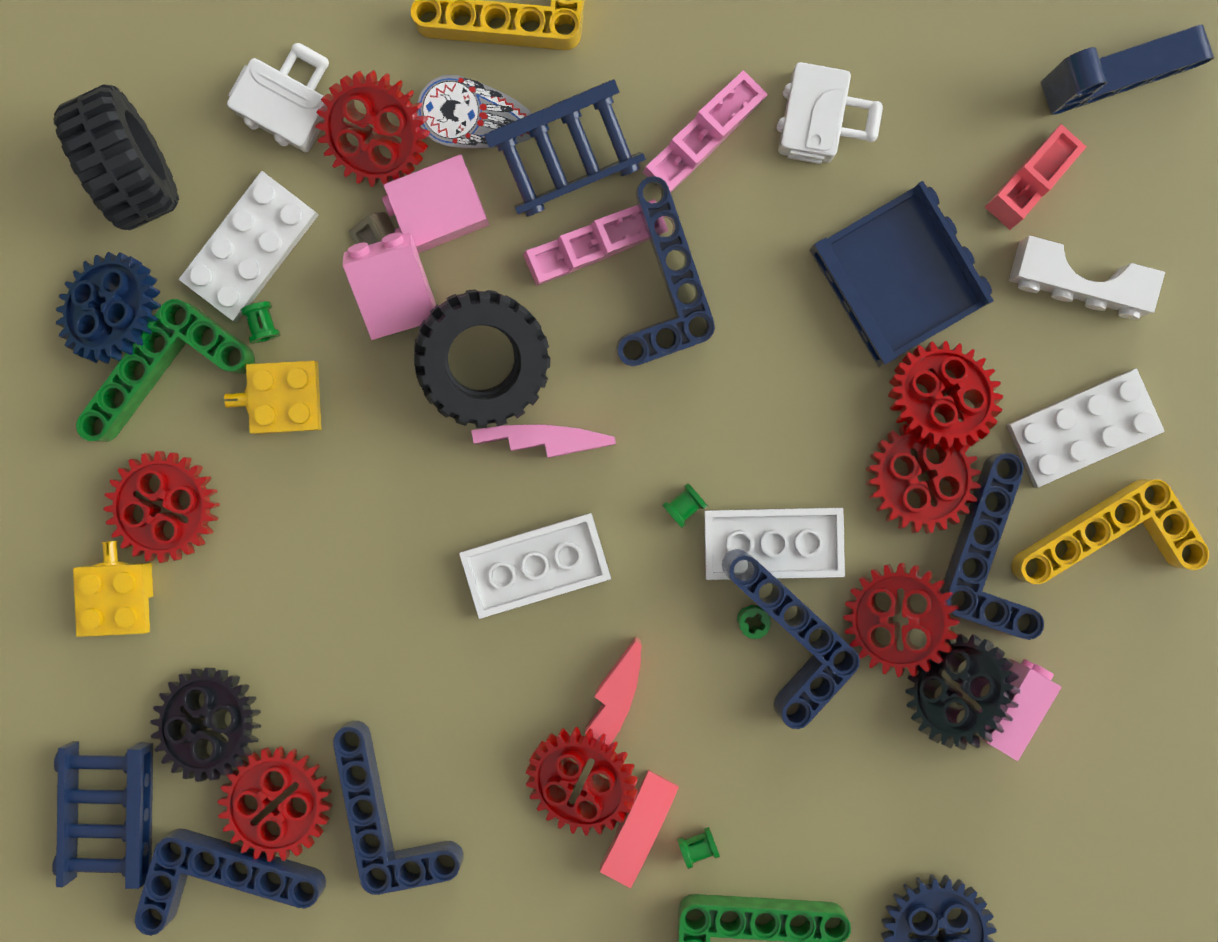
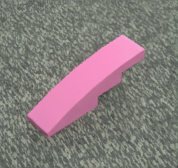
(706, 131)
(590, 244)
(556, 439)

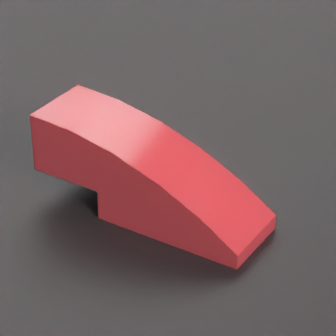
(1035, 177)
(616, 694)
(639, 829)

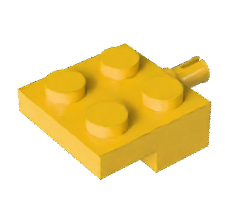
(280, 397)
(112, 596)

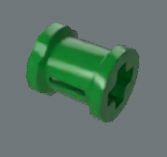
(252, 313)
(684, 505)
(756, 631)
(698, 848)

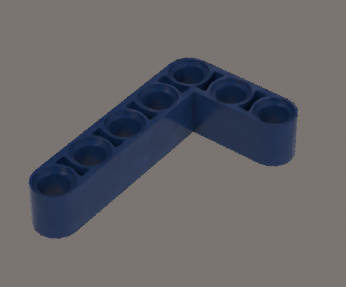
(1087, 78)
(673, 280)
(984, 553)
(800, 627)
(377, 823)
(222, 872)

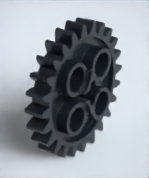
(940, 714)
(190, 751)

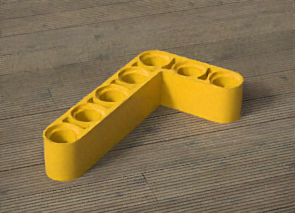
(511, 32)
(1109, 528)

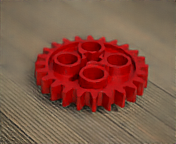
(378, 99)
(970, 383)
(174, 478)
(893, 488)
(933, 621)
(610, 796)
(294, 826)

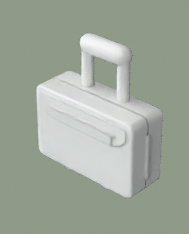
(278, 102)
(816, 114)

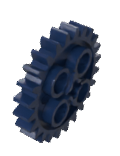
(108, 307)
(937, 901)

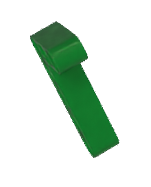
(155, 365)
(748, 910)

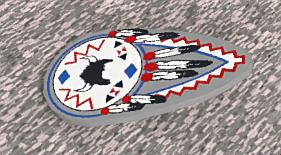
(465, 110)

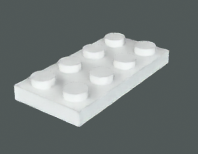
(248, 246)
(1085, 428)
(781, 540)
(535, 565)

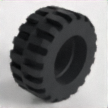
(115, 157)
(490, 404)

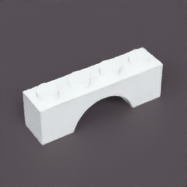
(1043, 266)

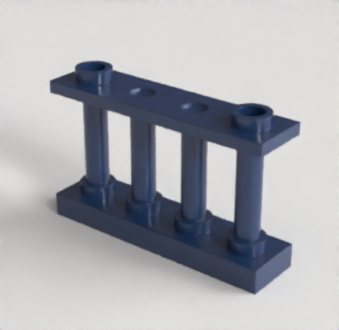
(537, 126)
(136, 799)

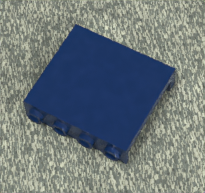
(902, 274)

